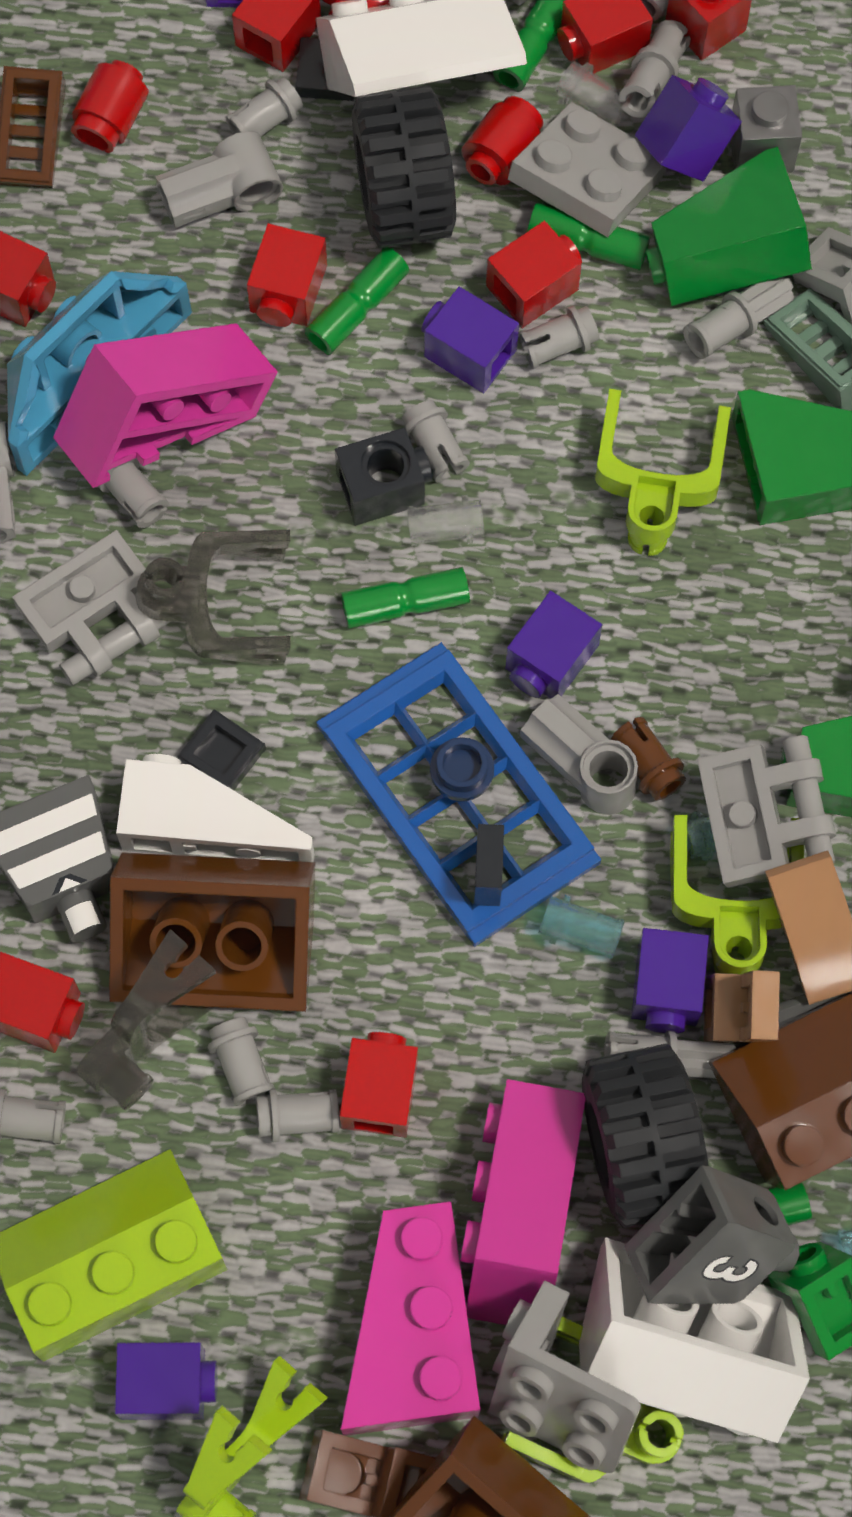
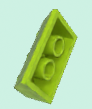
(106, 1256)

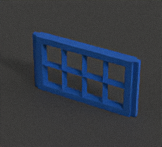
(390, 698)

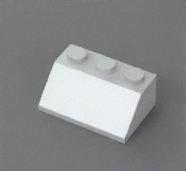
(414, 43)
(699, 1361)

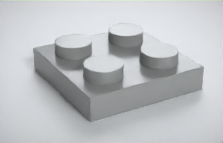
(587, 169)

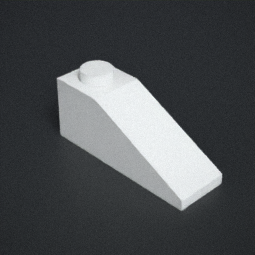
(188, 813)

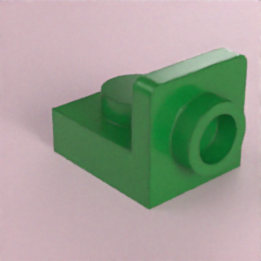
(821, 1295)

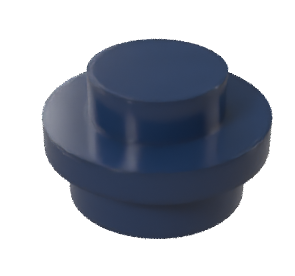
(462, 769)

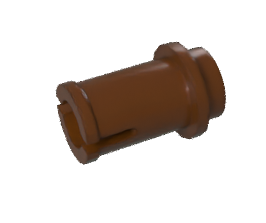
(656, 769)

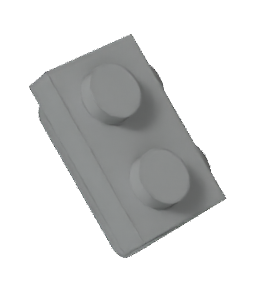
(554, 1398)

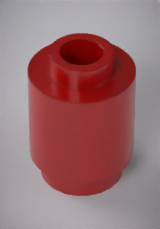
(109, 105)
(500, 139)

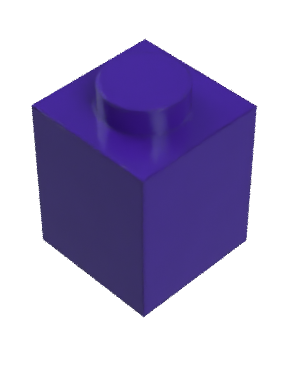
(689, 126)
(469, 338)
(552, 647)
(669, 979)
(164, 1381)

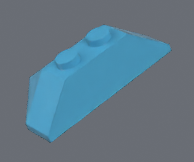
(50, 364)

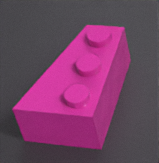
(158, 391)
(523, 1197)
(414, 1329)

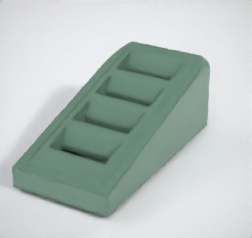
(834, 380)

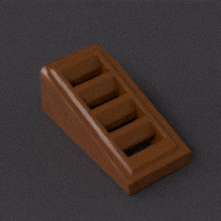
(31, 83)

